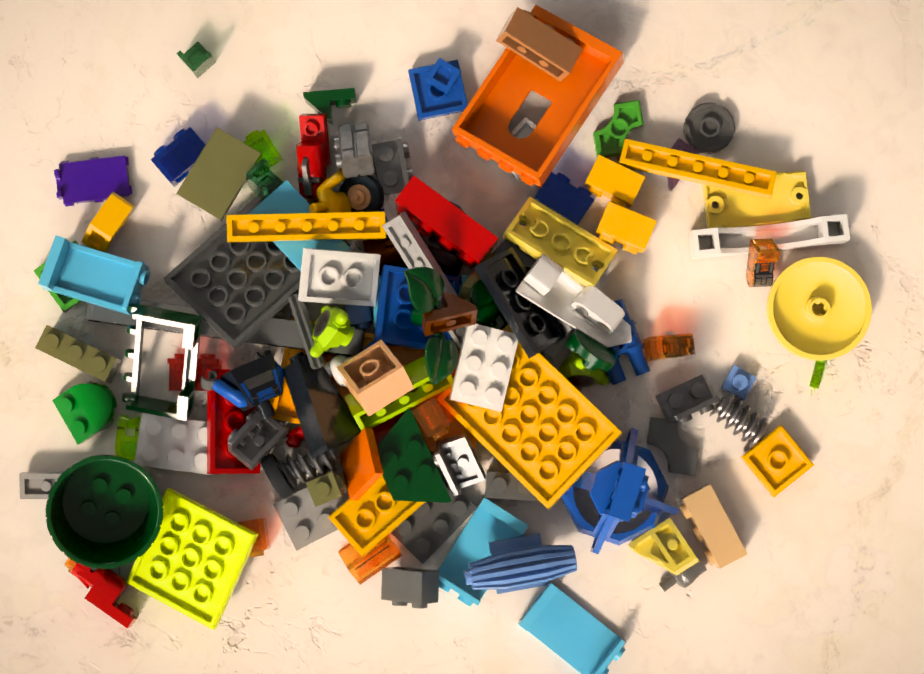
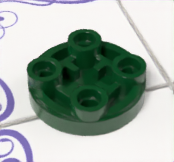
(592, 352)

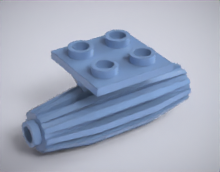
(520, 564)

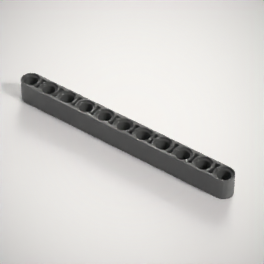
(273, 333)

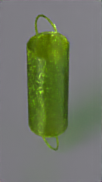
(817, 375)

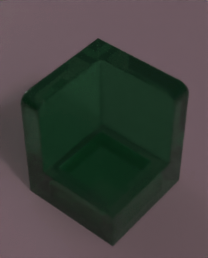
(197, 59)
(262, 179)

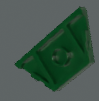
(409, 464)

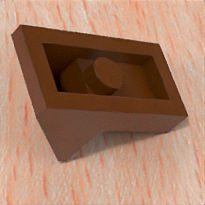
(453, 315)

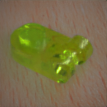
(126, 445)

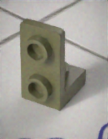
(326, 488)

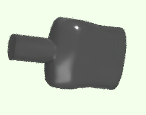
(685, 578)

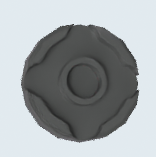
(709, 128)

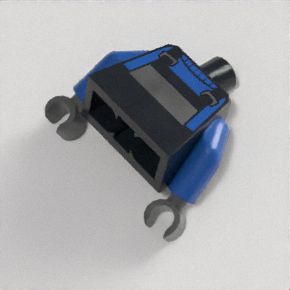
(250, 384)

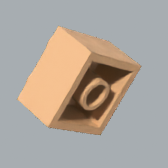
(375, 377)

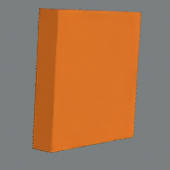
(361, 464)

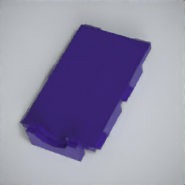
(92, 180)

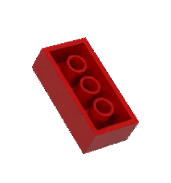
(445, 222)

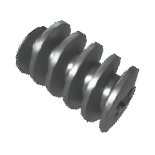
(740, 419)
(306, 465)

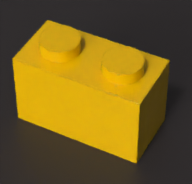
(613, 182)
(625, 228)

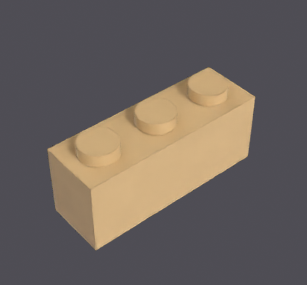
(712, 526)

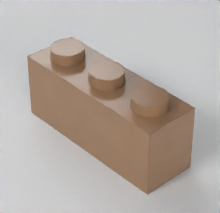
(539, 44)

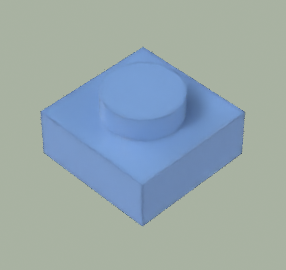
(738, 382)

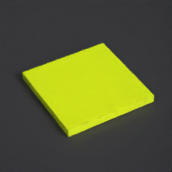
(193, 559)

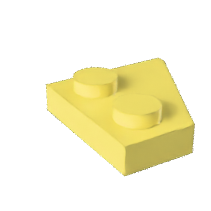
(665, 547)

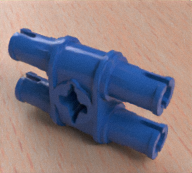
(632, 349)

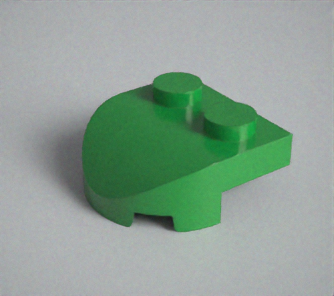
(86, 409)

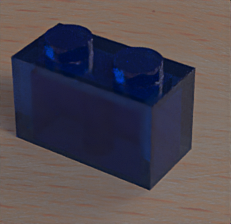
(179, 156)
(565, 198)

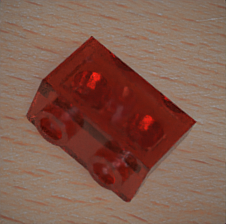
(176, 369)

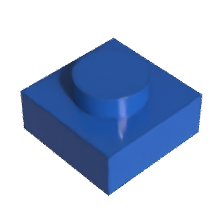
(443, 76)

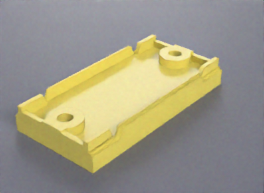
(747, 210)
(561, 241)

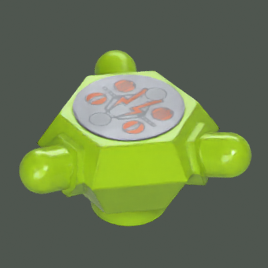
(331, 330)
(579, 375)

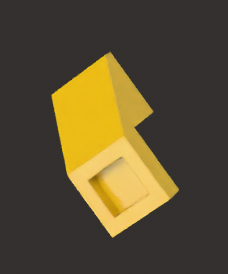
(107, 222)

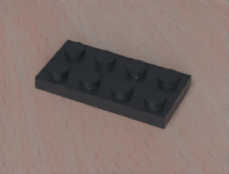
(530, 323)

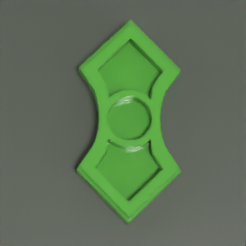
(611, 138)

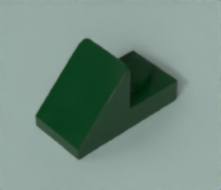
(322, 100)

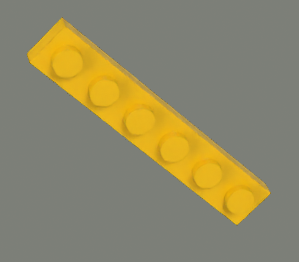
(698, 168)
(305, 226)

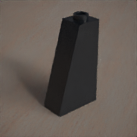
(319, 407)

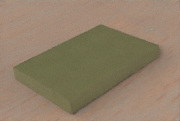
(218, 174)

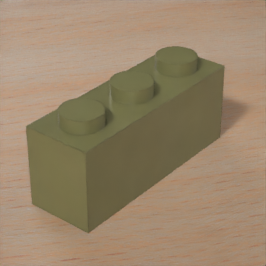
(78, 354)

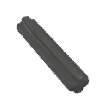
(305, 329)

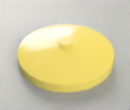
(819, 308)

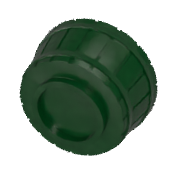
(104, 511)

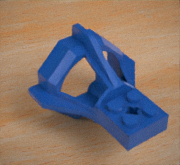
(620, 494)

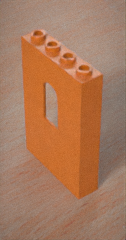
(488, 114)

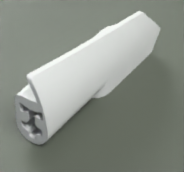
(574, 304)

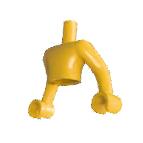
(328, 199)

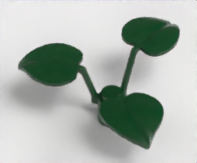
(424, 288)

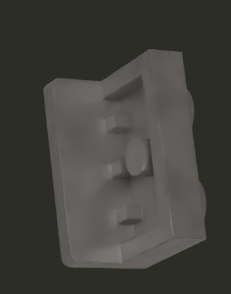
(255, 439)
(458, 463)

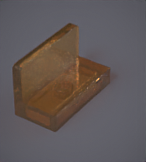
(365, 567)

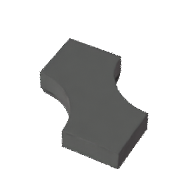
(679, 456)

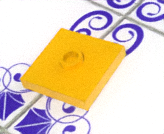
(777, 461)

